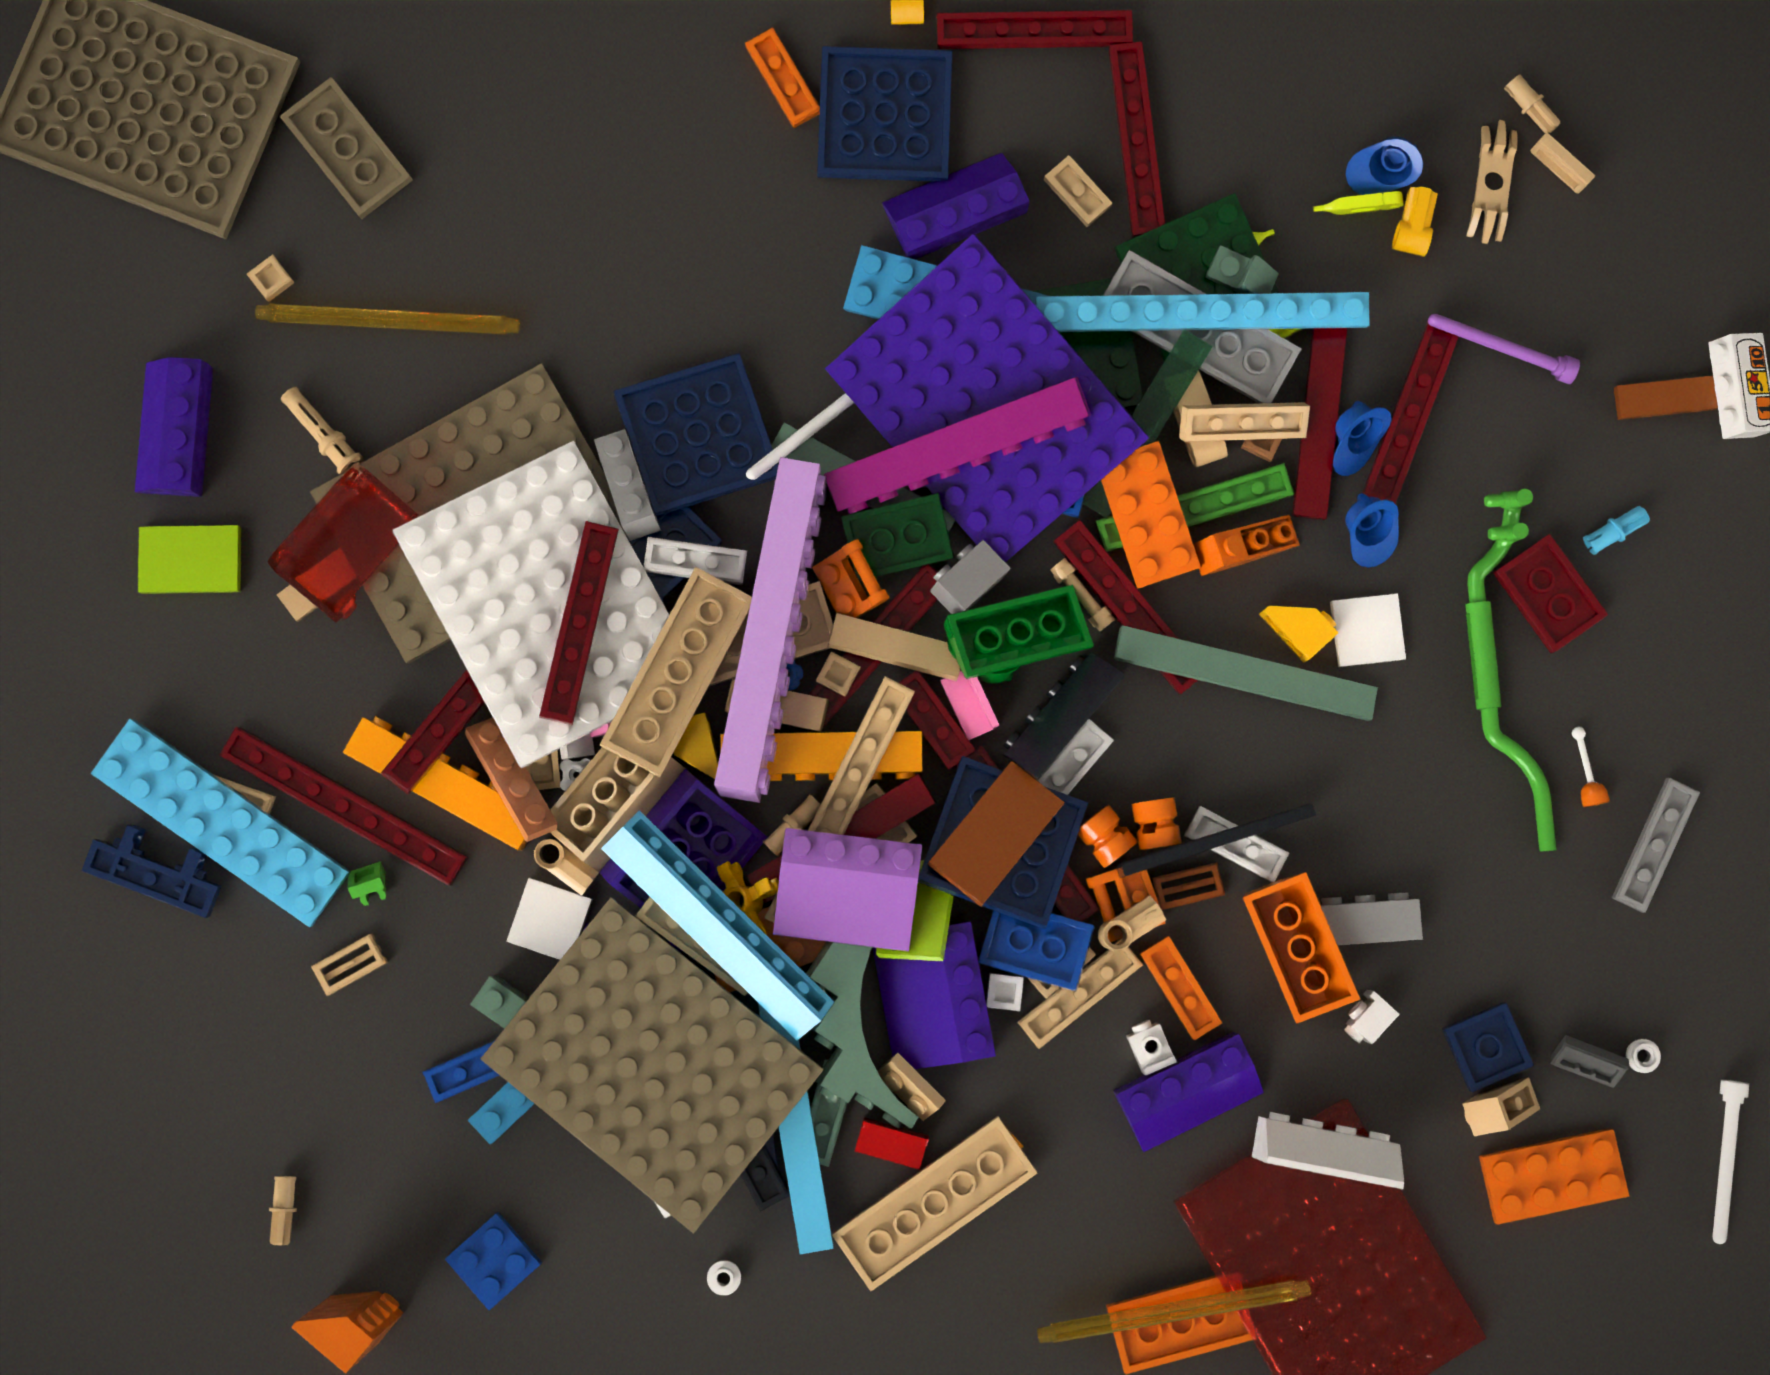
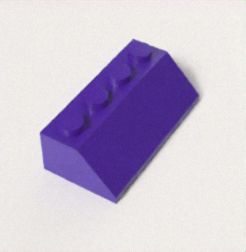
(956, 207)
(174, 427)
(1189, 1091)

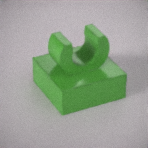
(367, 880)

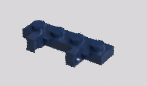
(127, 867)

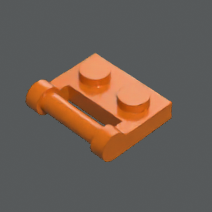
(843, 585)
(1130, 889)

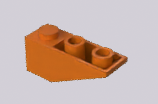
(1245, 544)

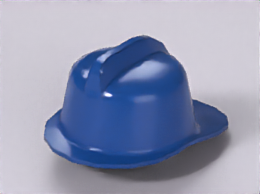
(1384, 166)
(1358, 436)
(1372, 530)

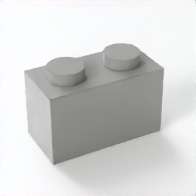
(970, 578)

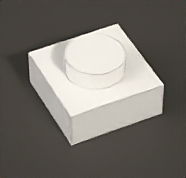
(1004, 992)

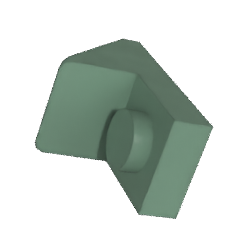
(1241, 272)

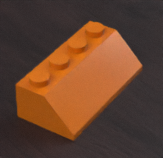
(1301, 947)
(349, 1325)

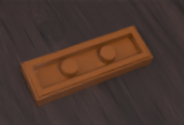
(1665, 397)

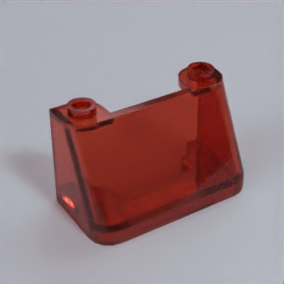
(342, 542)

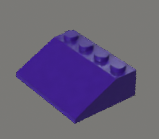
(700, 828)
(937, 1007)

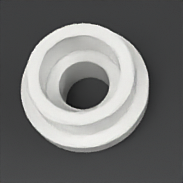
(1653, 1055)
(729, 1268)

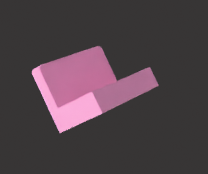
(970, 706)

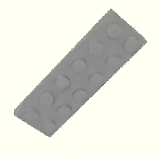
(1243, 359)

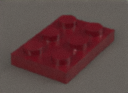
(1550, 593)

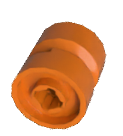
(1156, 823)
(1106, 836)

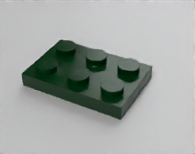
(901, 535)

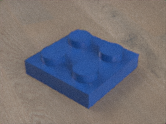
(493, 1261)

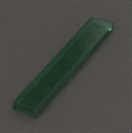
(1160, 400)

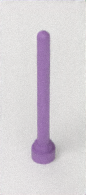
(1563, 368)

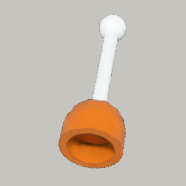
(1593, 792)

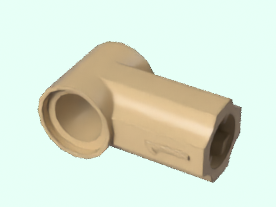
(567, 867)
(1133, 923)

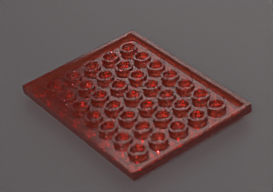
(1372, 1272)

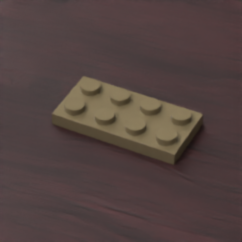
(346, 148)

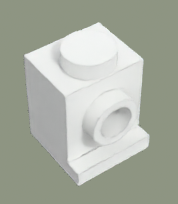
(1370, 1018)
(1160, 1057)

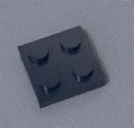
(1487, 1047)

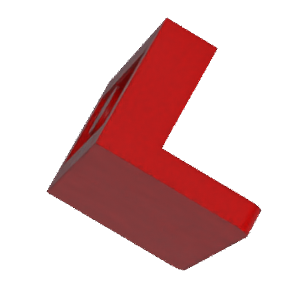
(891, 1143)

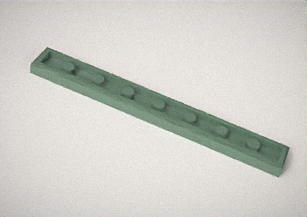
(1245, 673)

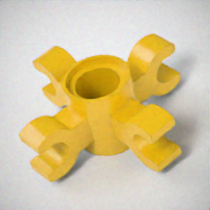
(753, 895)

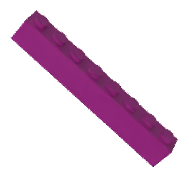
(957, 444)

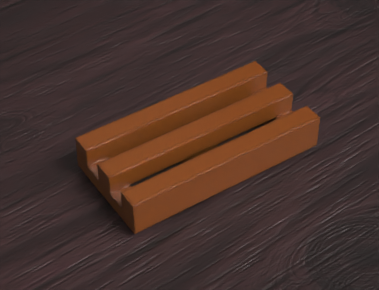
(1160, 893)

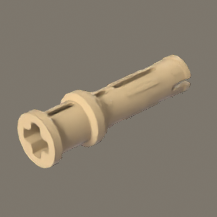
(334, 443)

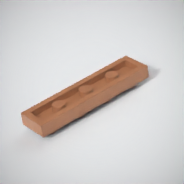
(511, 782)

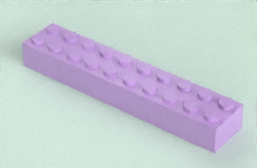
(769, 631)

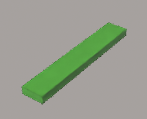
(1217, 501)

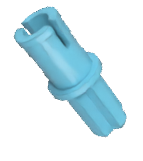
(1616, 529)

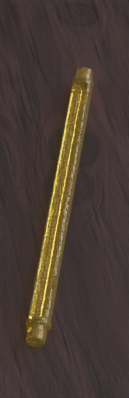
(387, 319)
(1174, 1311)

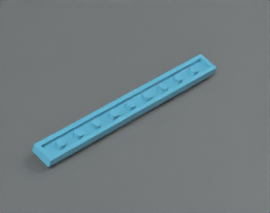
(1206, 311)

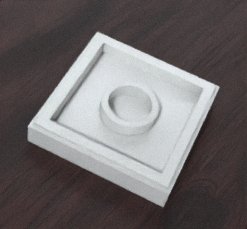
(1368, 630)
(548, 919)

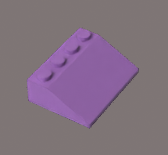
(847, 889)

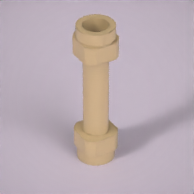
(1064, 573)

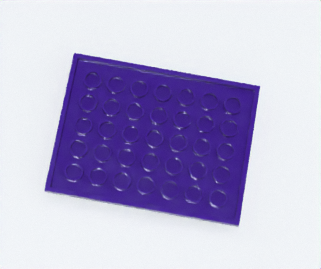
(963, 348)

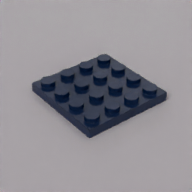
(884, 114)
(695, 433)
(1035, 879)

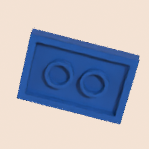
(1045, 955)

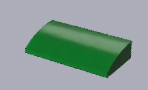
(1018, 632)

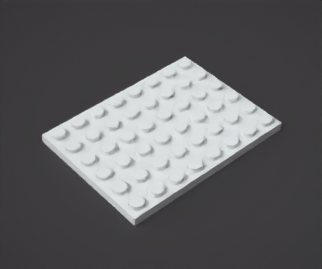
(500, 585)

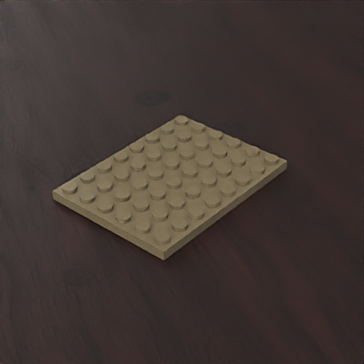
(145, 106)
(450, 460)
(652, 1064)

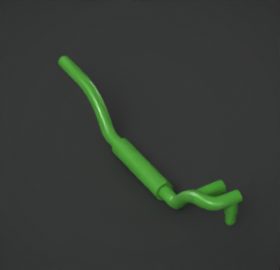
(1485, 660)

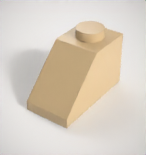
(1501, 1107)

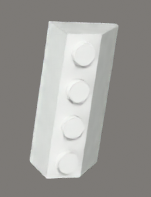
(1328, 1151)

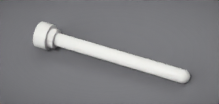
(799, 437)
(1734, 1095)

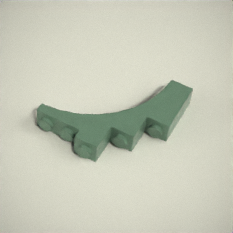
(850, 1069)

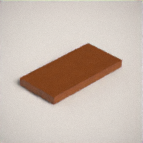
(996, 833)

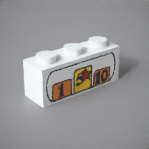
(1741, 384)

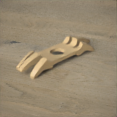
(1493, 200)

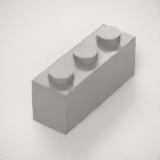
(626, 485)
(1374, 920)

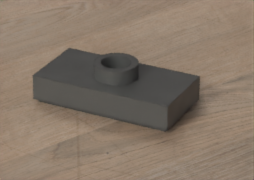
(1589, 1061)

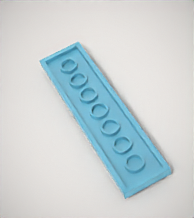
(220, 822)

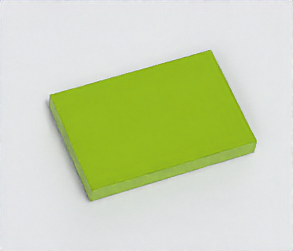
(189, 559)
(928, 927)

